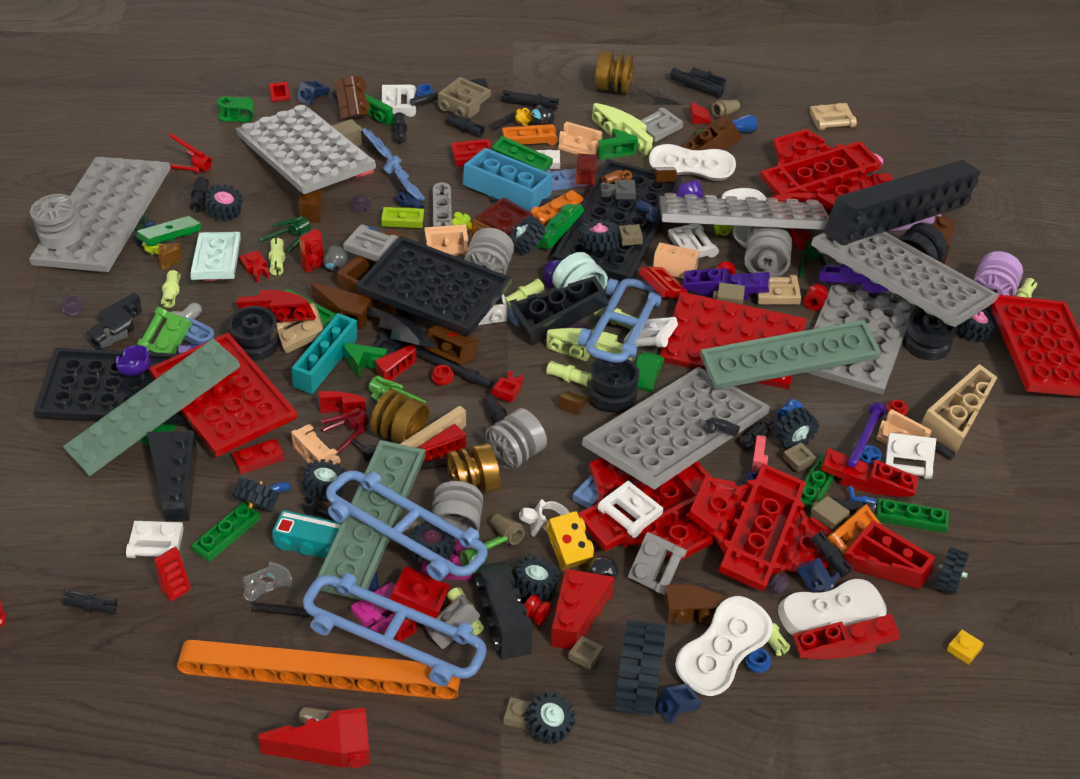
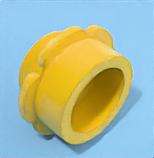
(523, 116)

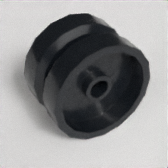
(927, 240)
(255, 331)
(928, 336)
(613, 385)

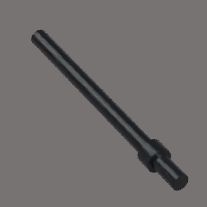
(470, 375)

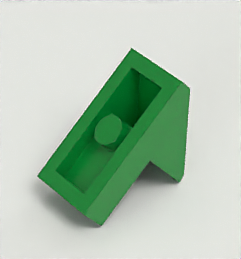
(619, 145)
(361, 356)
(649, 370)

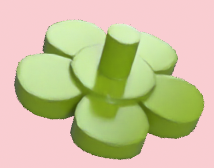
(460, 219)
(153, 249)

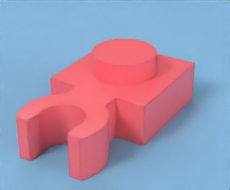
(759, 456)

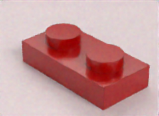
(311, 250)
(258, 456)

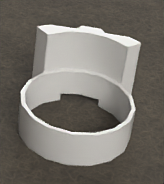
(535, 517)

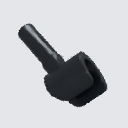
(367, 452)
(311, 507)

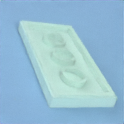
(216, 255)

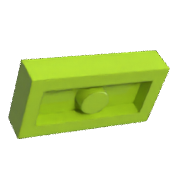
(402, 217)

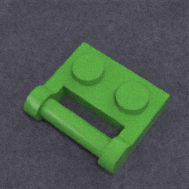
(169, 336)

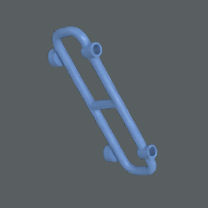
(629, 348)
(439, 566)
(442, 670)

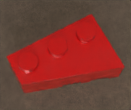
(890, 557)
(578, 606)

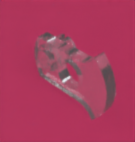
(255, 586)

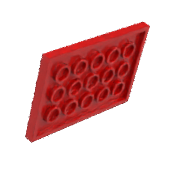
(716, 323)
(1041, 342)
(237, 406)

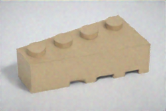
(956, 411)

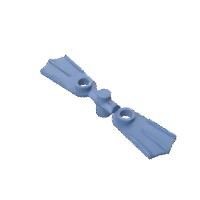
(393, 165)

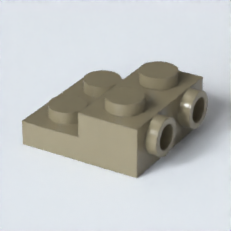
(463, 97)

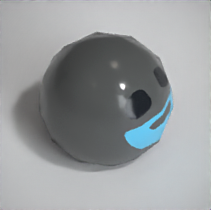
(335, 258)

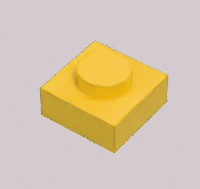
(965, 646)

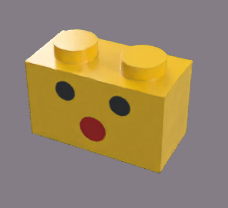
(569, 540)

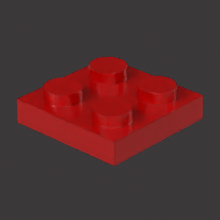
(420, 592)

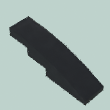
(401, 328)

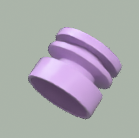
(999, 273)

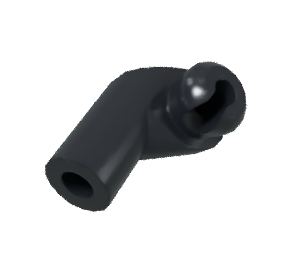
(722, 425)

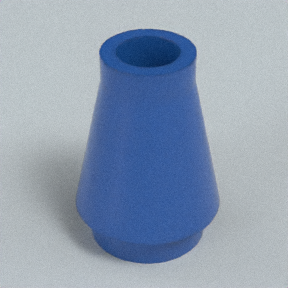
(746, 124)

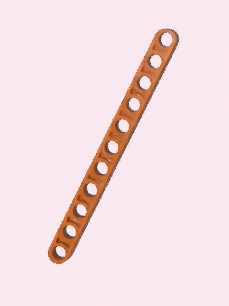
(312, 669)

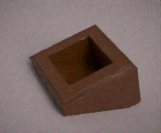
(665, 174)
(572, 402)

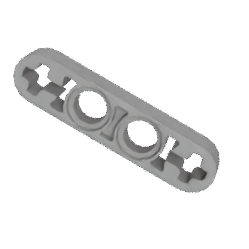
(442, 211)

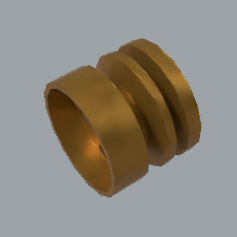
(613, 71)
(398, 416)
(477, 470)

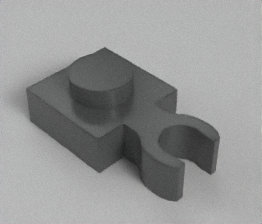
(621, 189)

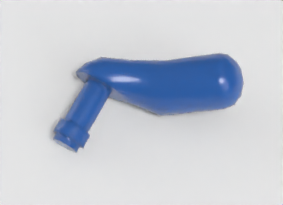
(281, 487)
(860, 498)

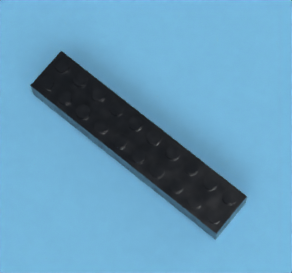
(901, 202)

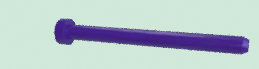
(876, 411)

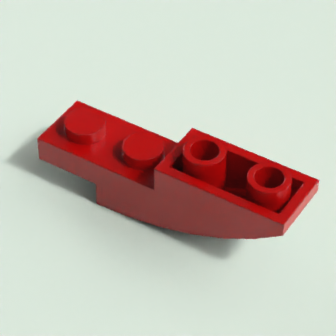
(283, 304)
(874, 478)
(843, 641)

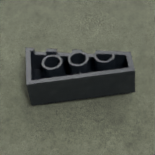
(558, 307)
(174, 466)
(504, 609)

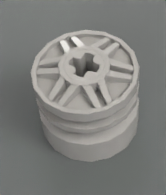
(56, 221)
(491, 249)
(516, 438)
(458, 504)

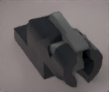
(115, 322)

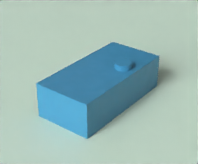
(507, 178)

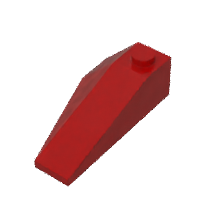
(331, 741)

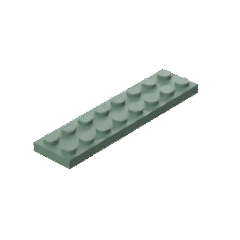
(789, 354)
(151, 407)
(357, 545)

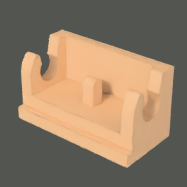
(579, 139)
(448, 239)
(676, 259)
(900, 424)
(311, 447)

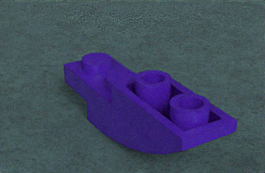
(843, 273)
(708, 280)

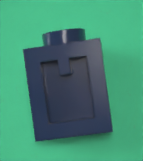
(309, 90)
(816, 576)
(677, 700)

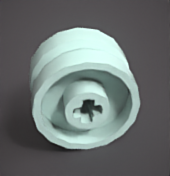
(576, 268)

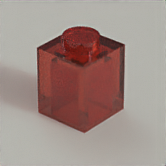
(586, 169)

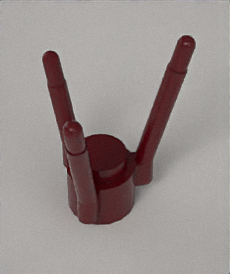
(354, 420)

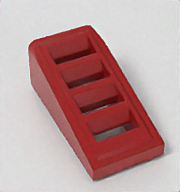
(396, 363)
(446, 441)
(172, 577)

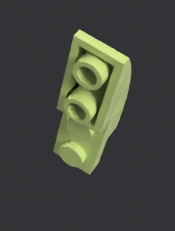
(613, 118)
(566, 342)

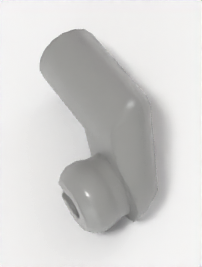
(191, 311)

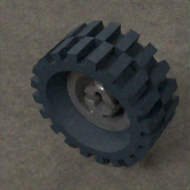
(640, 668)

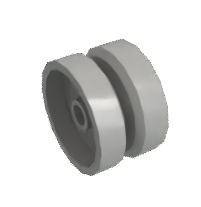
(768, 250)

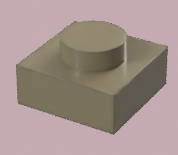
(630, 235)
(799, 457)
(585, 652)
(515, 713)

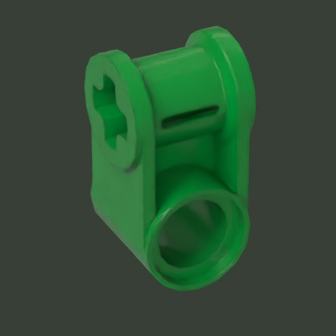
(237, 109)

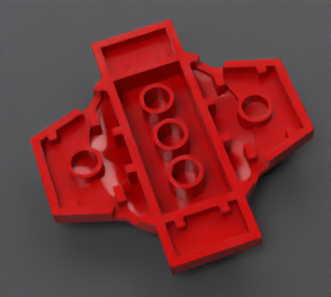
(818, 169)
(674, 496)
(758, 525)

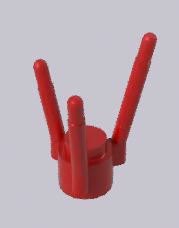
(199, 159)

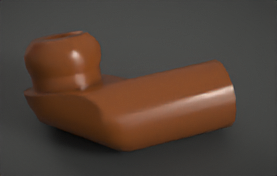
(616, 175)

